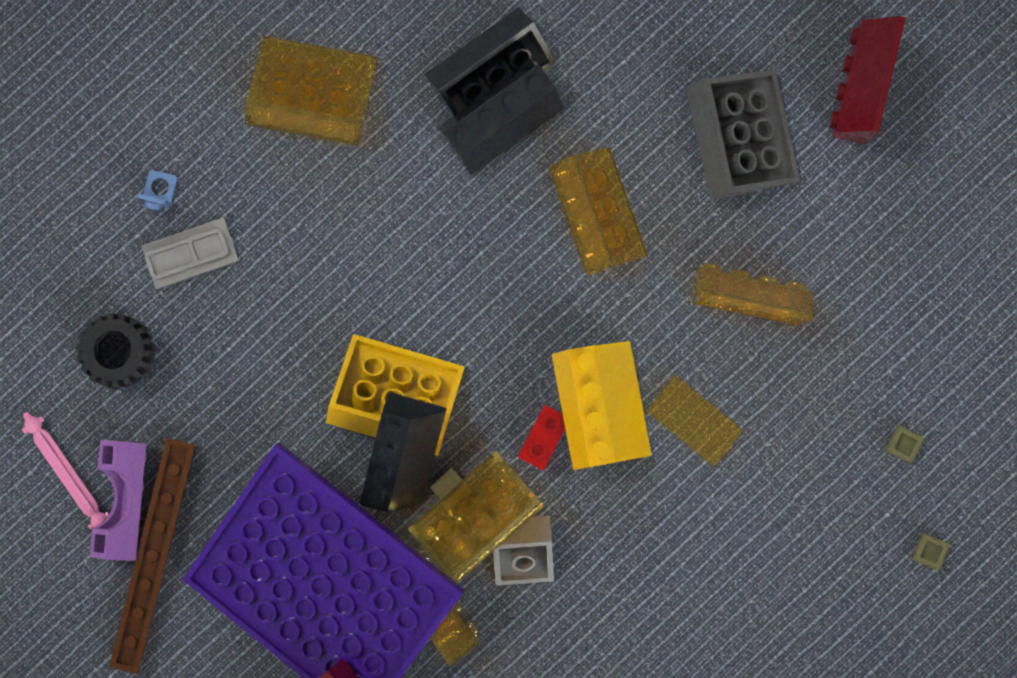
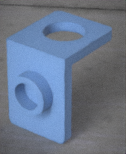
(154, 201)

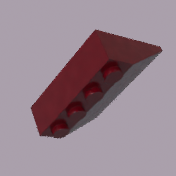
(866, 79)

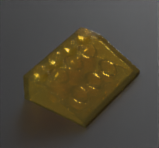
(310, 91)
(752, 296)
(475, 517)

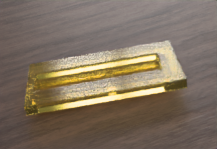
(694, 421)

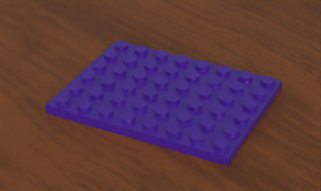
(320, 576)

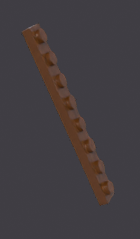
(152, 556)

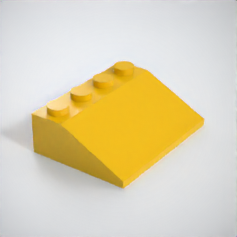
(377, 368)
(601, 404)

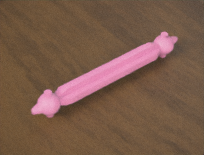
(64, 469)

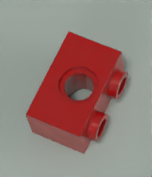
(543, 438)

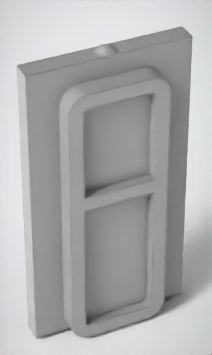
(190, 253)

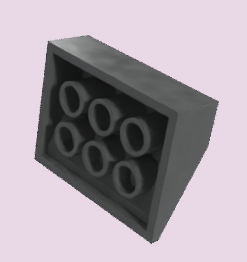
(742, 133)

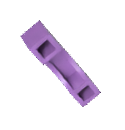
(118, 534)

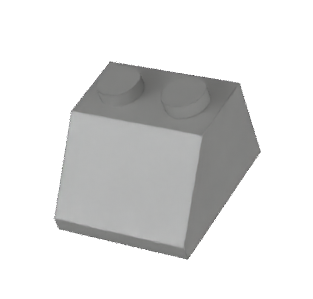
(526, 554)

